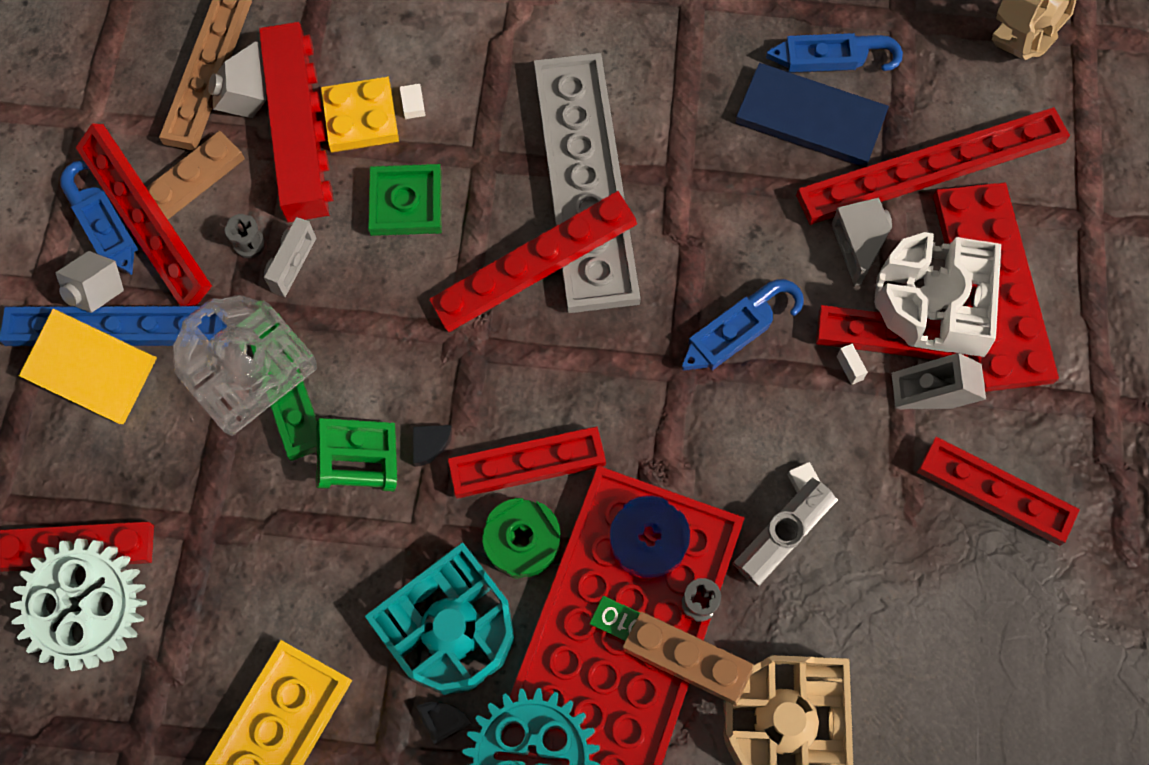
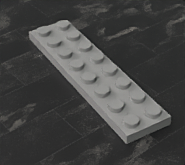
(583, 172)

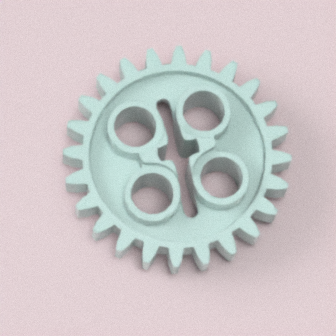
(57, 578)

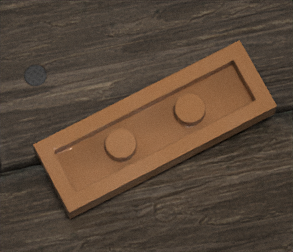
(195, 174)
(688, 658)

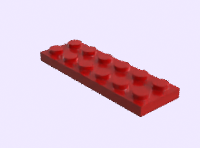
(1021, 347)

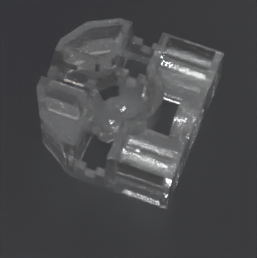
(232, 368)

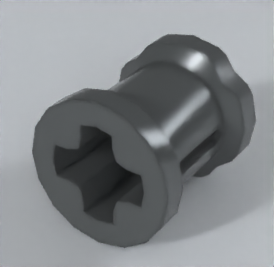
(248, 234)
(708, 590)

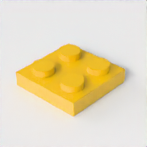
(359, 114)

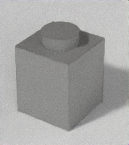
(89, 281)

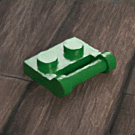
(356, 443)

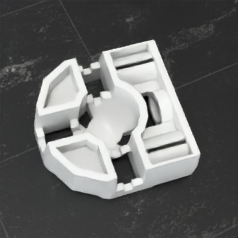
(907, 307)

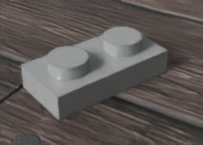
(294, 249)

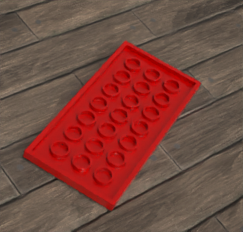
(622, 696)

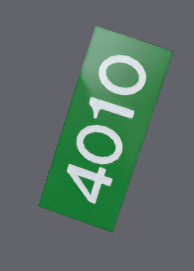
(614, 618)

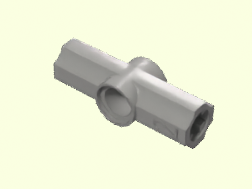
(802, 514)

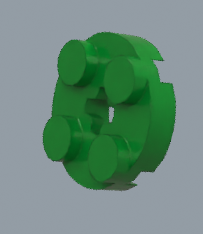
(499, 534)

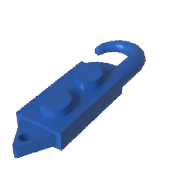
(832, 52)
(99, 219)
(738, 326)

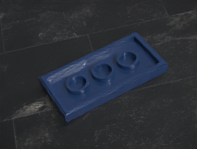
(812, 115)

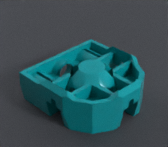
(447, 640)

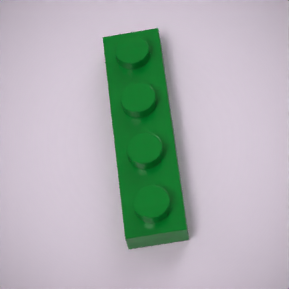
(294, 417)

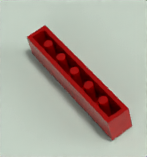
(294, 122)

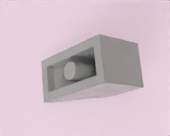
(240, 83)
(861, 234)
(939, 384)

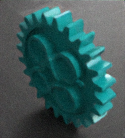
(536, 719)

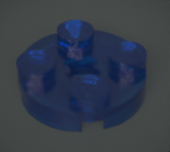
(635, 554)

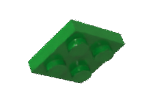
(405, 200)

